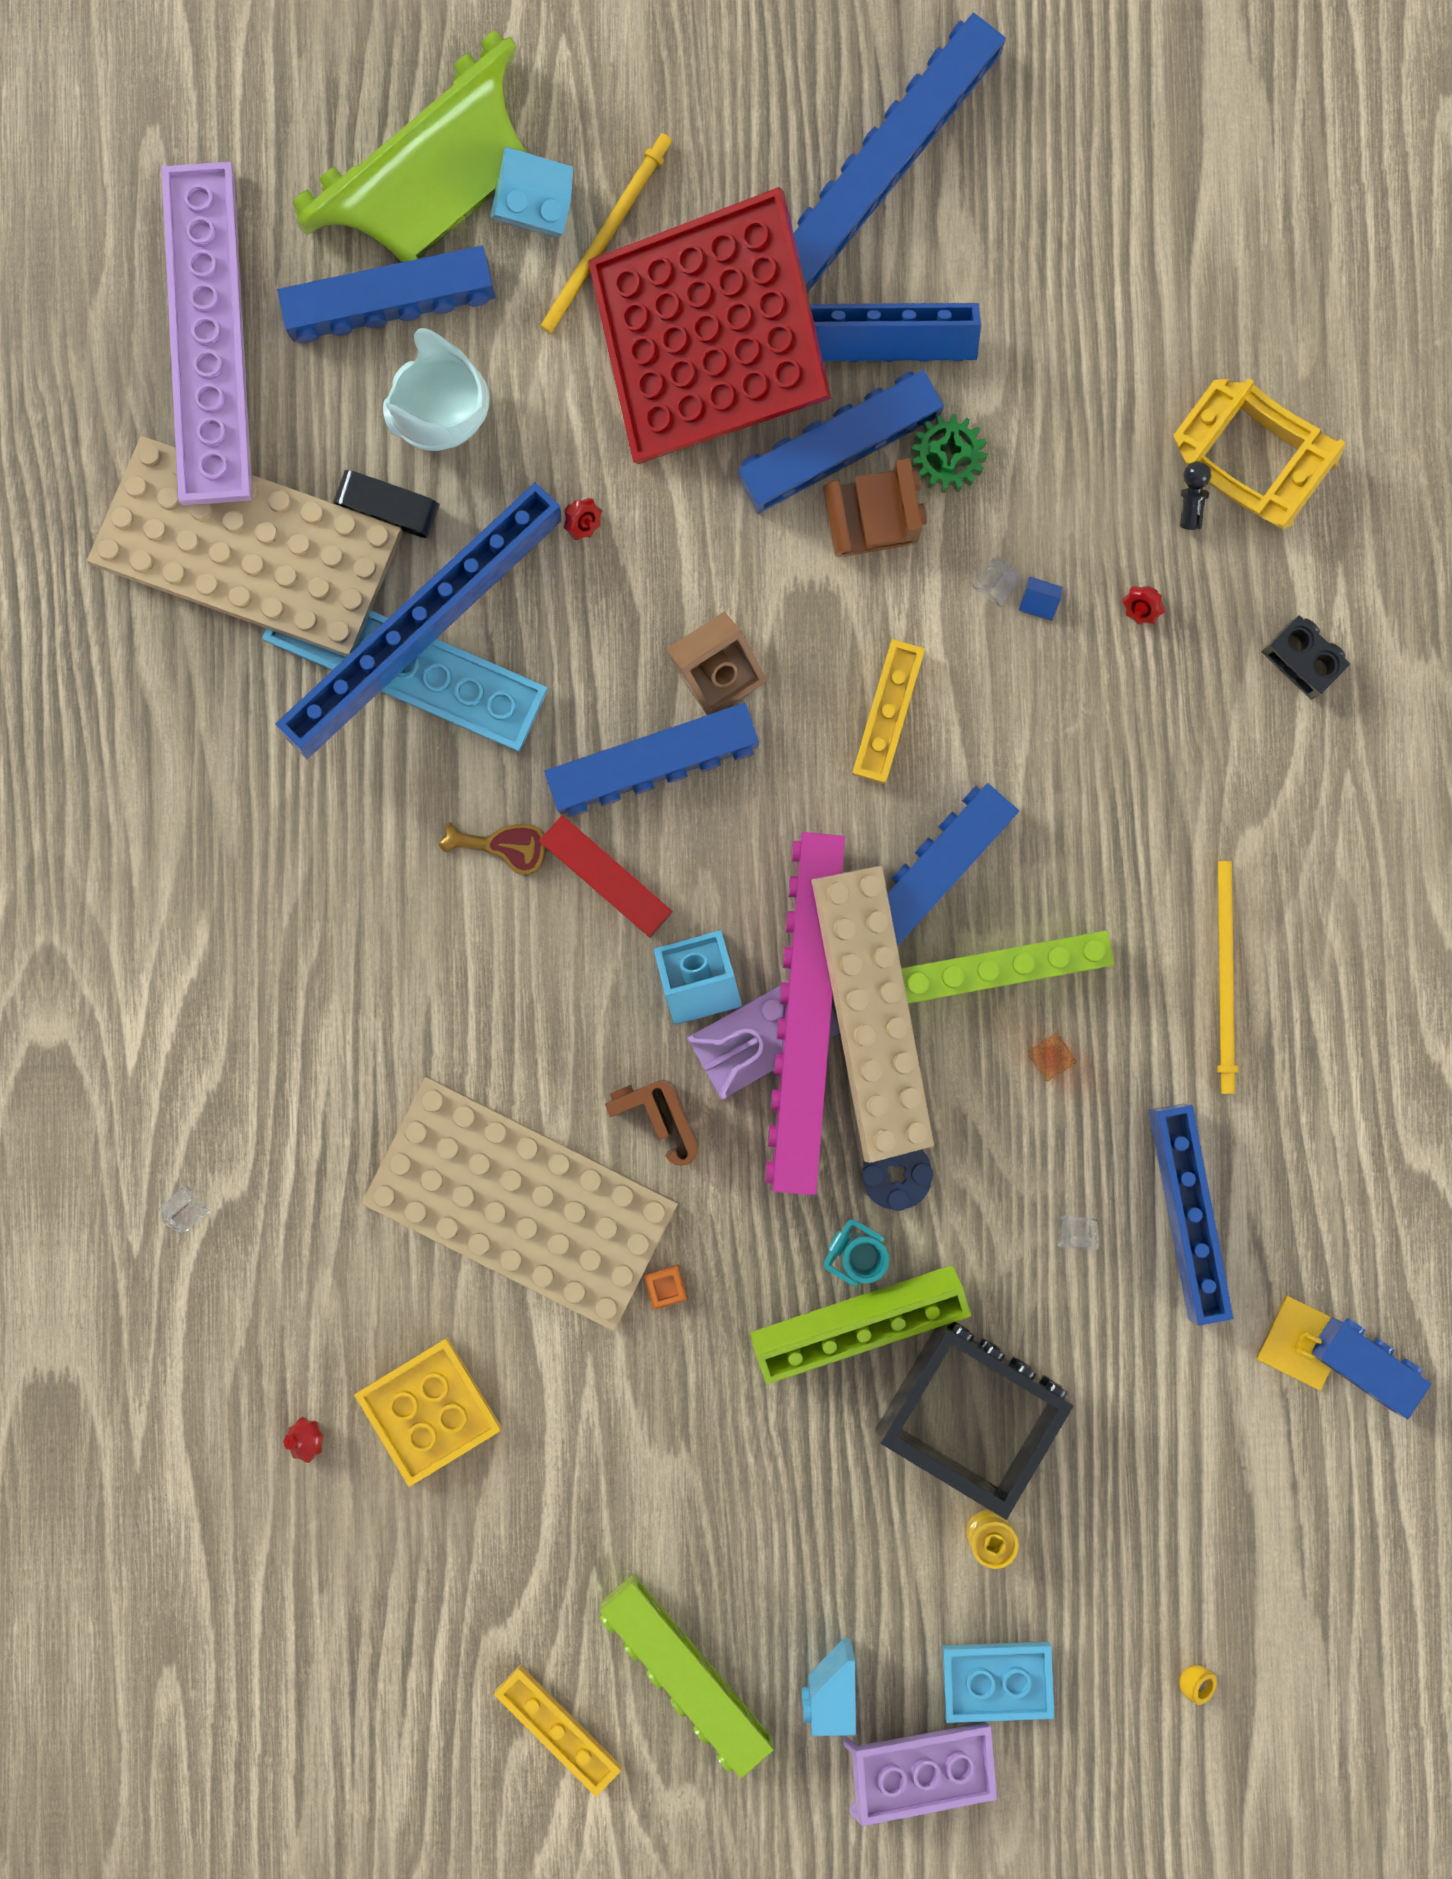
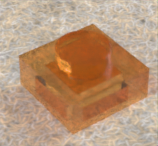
(1051, 1057)

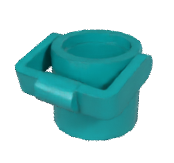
(861, 1254)

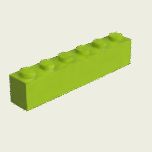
(1007, 966)
(860, 1324)
(686, 1676)

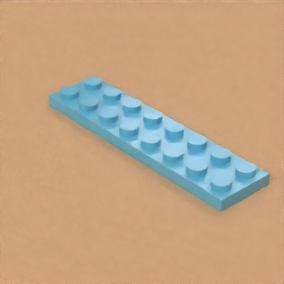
(449, 686)

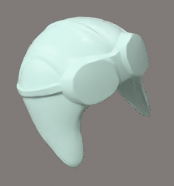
(436, 397)

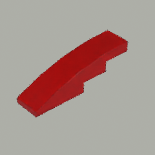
(606, 876)

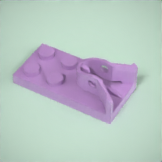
(744, 1043)
(922, 1773)

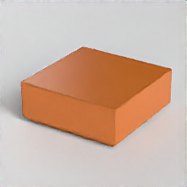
(665, 1287)

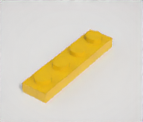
(888, 711)
(558, 1731)

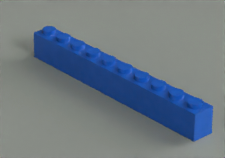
(895, 145)
(420, 621)

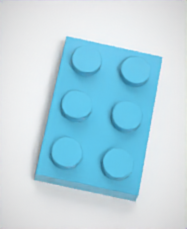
(998, 1682)

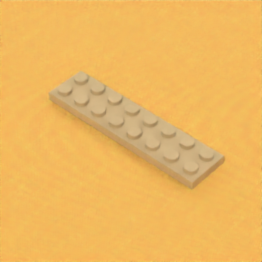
(873, 1013)

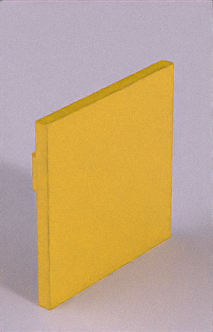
(1292, 1340)

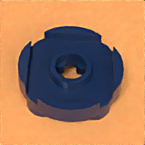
(898, 1195)

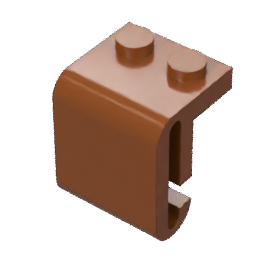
(875, 511)
(628, 1098)

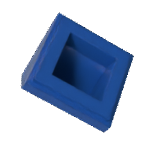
(1041, 598)

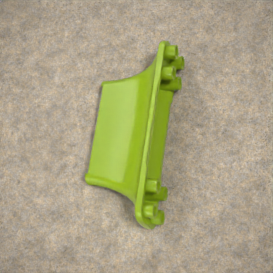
(431, 168)

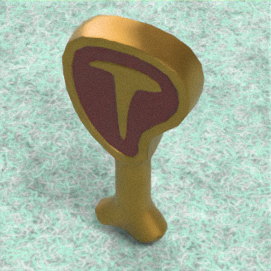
(514, 843)

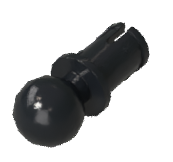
(1196, 477)

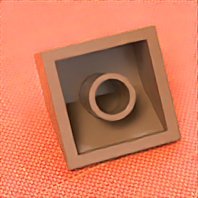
(717, 664)

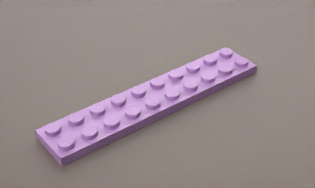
(206, 334)

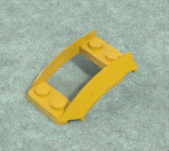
(1301, 475)

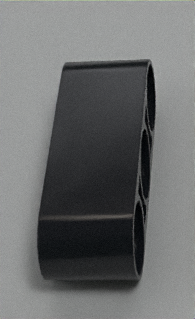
(387, 503)

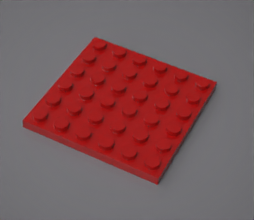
(709, 327)

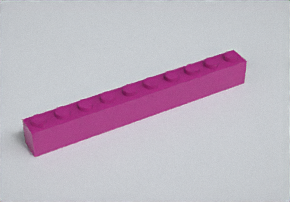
(804, 1026)

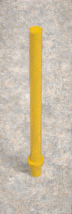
(653, 159)
(1226, 979)

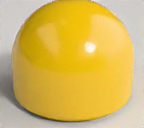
(1191, 1681)

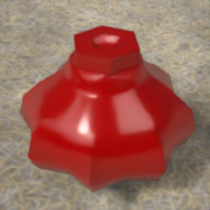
(582, 518)
(1143, 604)
(304, 1440)

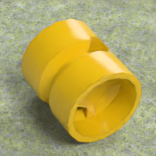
(991, 1539)

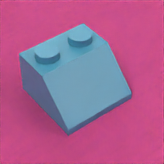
(532, 193)
(697, 977)
(830, 1694)

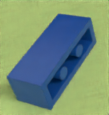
(1371, 1366)

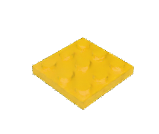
(428, 1411)

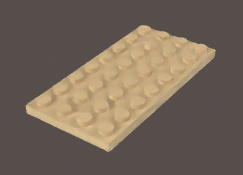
(264, 560)
(519, 1203)

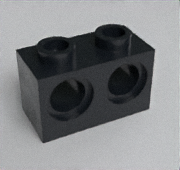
(1300, 664)

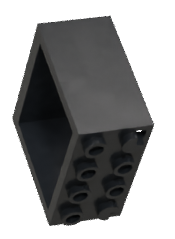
(997, 1499)

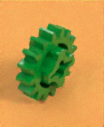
(962, 453)

